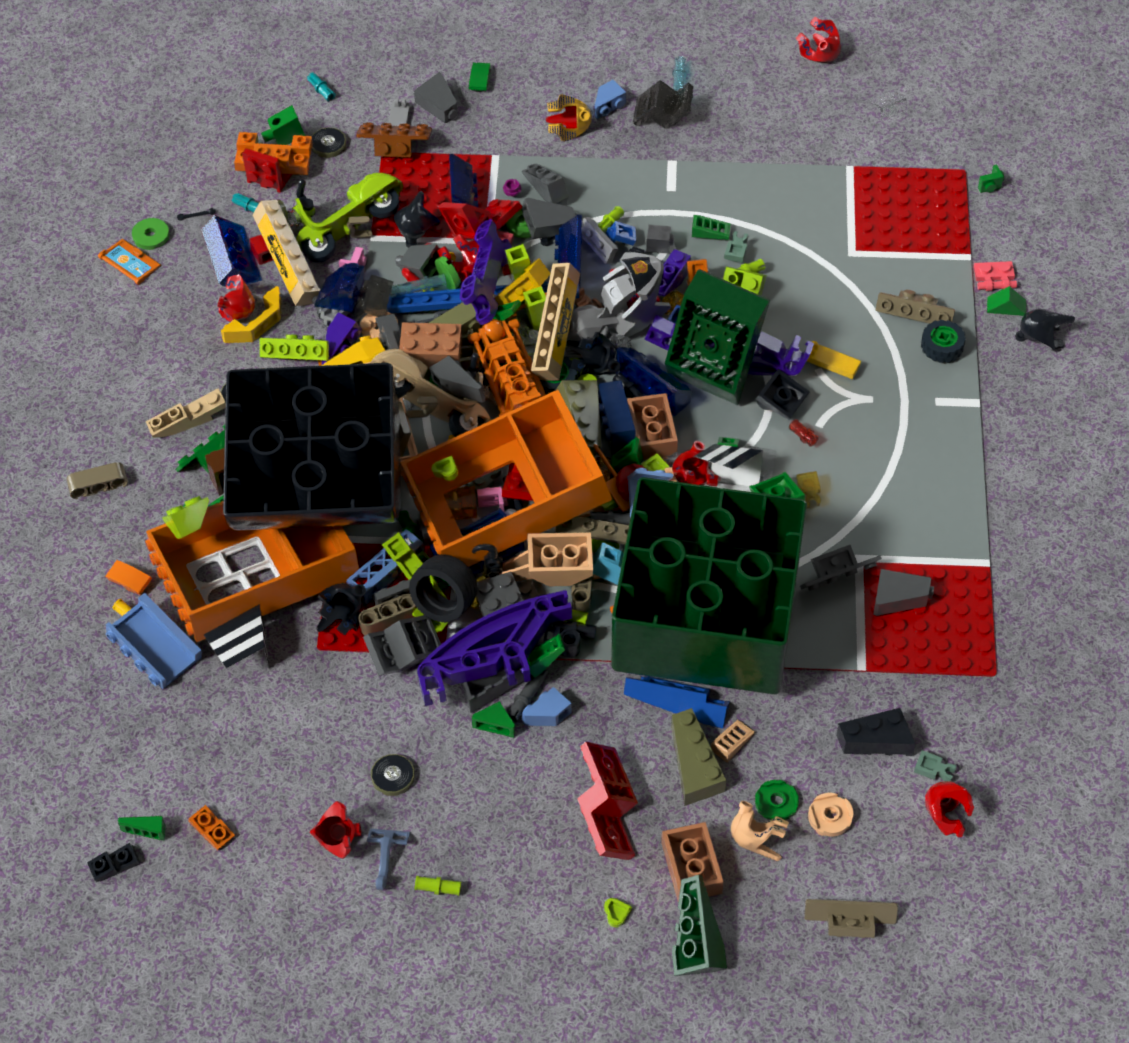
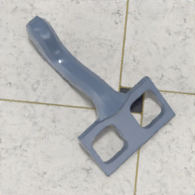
(386, 843)

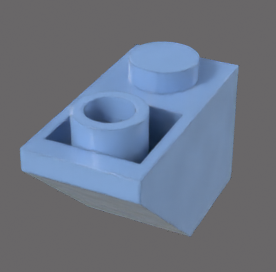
(609, 97)
(547, 710)

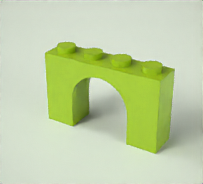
(534, 298)

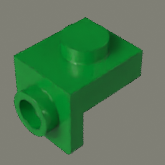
(991, 181)

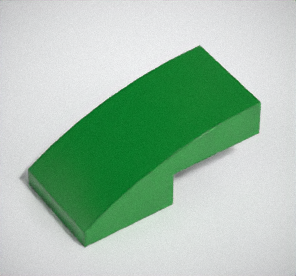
(479, 76)

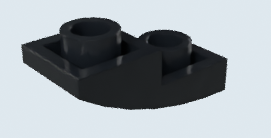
(111, 864)

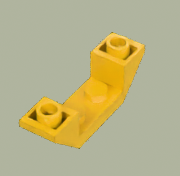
(532, 278)
(238, 333)

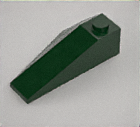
(699, 940)

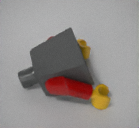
(419, 262)

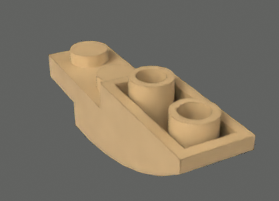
(183, 418)

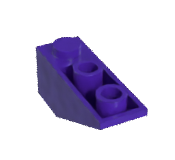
(674, 272)
(341, 334)

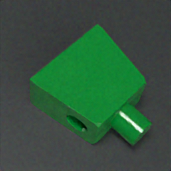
(283, 127)

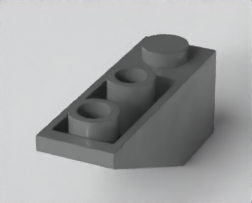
(546, 183)
(456, 381)

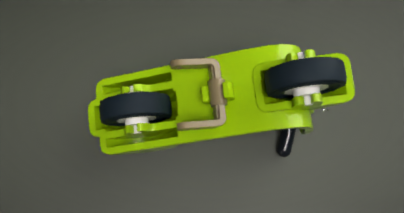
(373, 196)

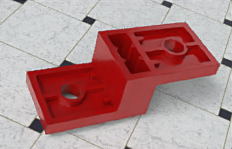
(607, 801)

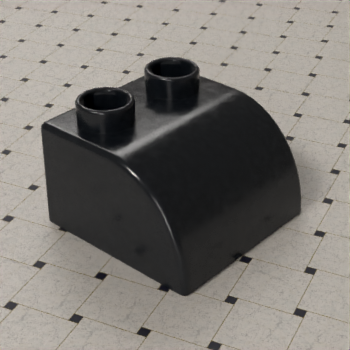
(311, 447)

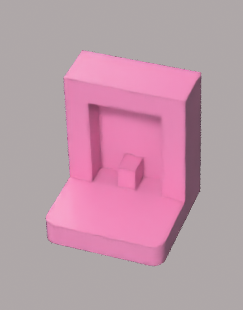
(358, 257)
(491, 497)

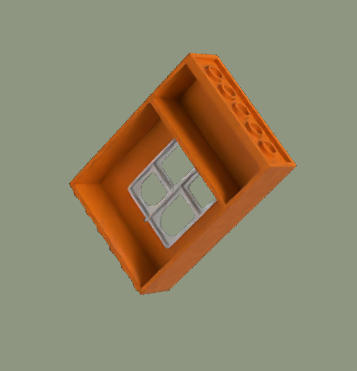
(300, 558)

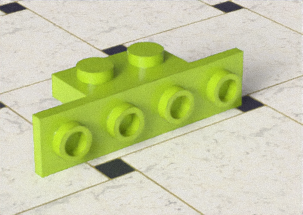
(295, 347)

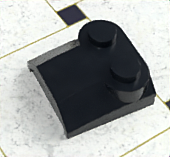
(782, 395)

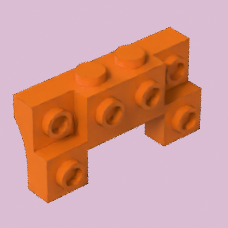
(292, 158)

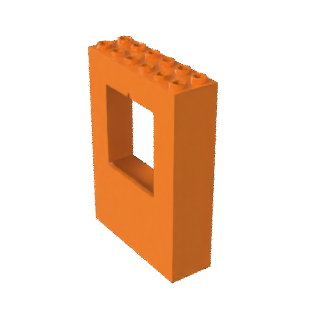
(549, 457)

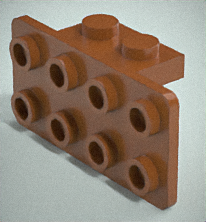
(393, 140)

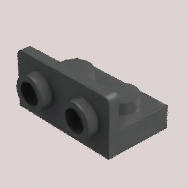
(390, 593)

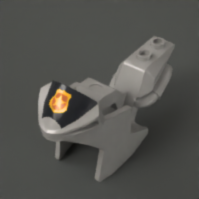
(637, 275)

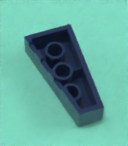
(616, 415)

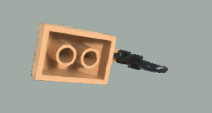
(550, 559)

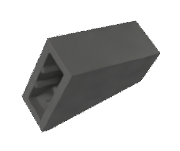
(437, 98)
(545, 217)
(901, 592)

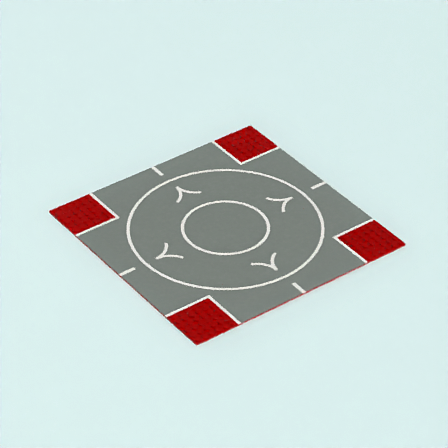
(893, 443)

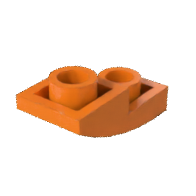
(128, 577)
(211, 827)

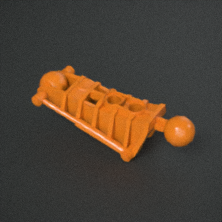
(501, 379)

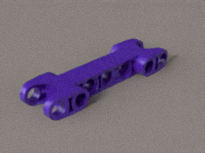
(481, 285)

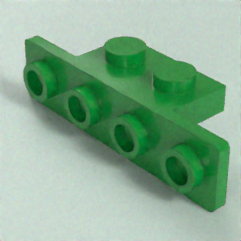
(215, 443)

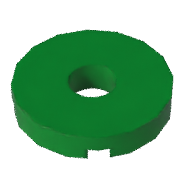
(776, 788)

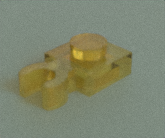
(809, 486)

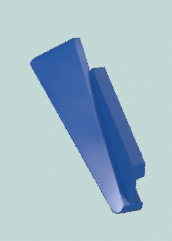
(678, 698)

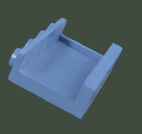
(153, 642)

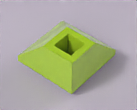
(746, 279)
(186, 519)

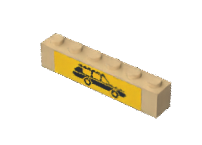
(286, 252)
(555, 321)

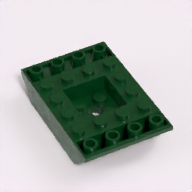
(729, 318)

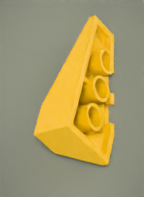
(358, 353)

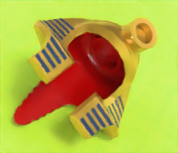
(576, 117)

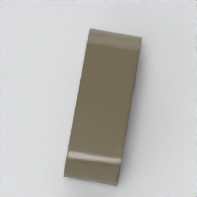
(97, 479)
(582, 591)
(378, 613)

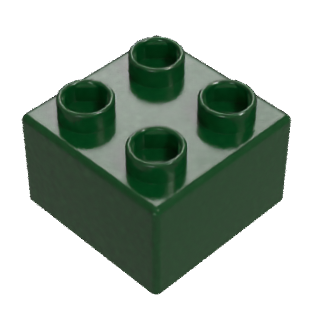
(707, 585)

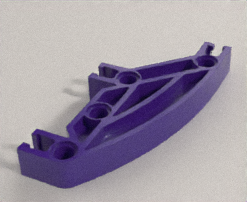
(767, 358)
(474, 644)

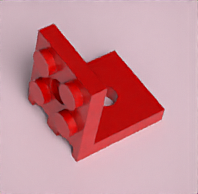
(264, 170)

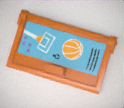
(126, 259)

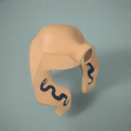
(751, 834)

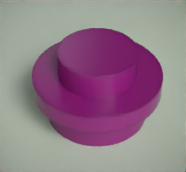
(512, 187)

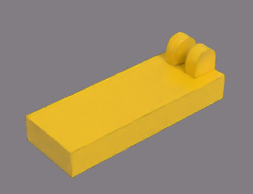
(833, 361)

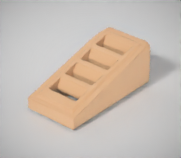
(727, 754)

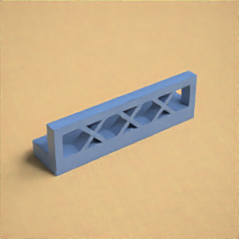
(387, 574)

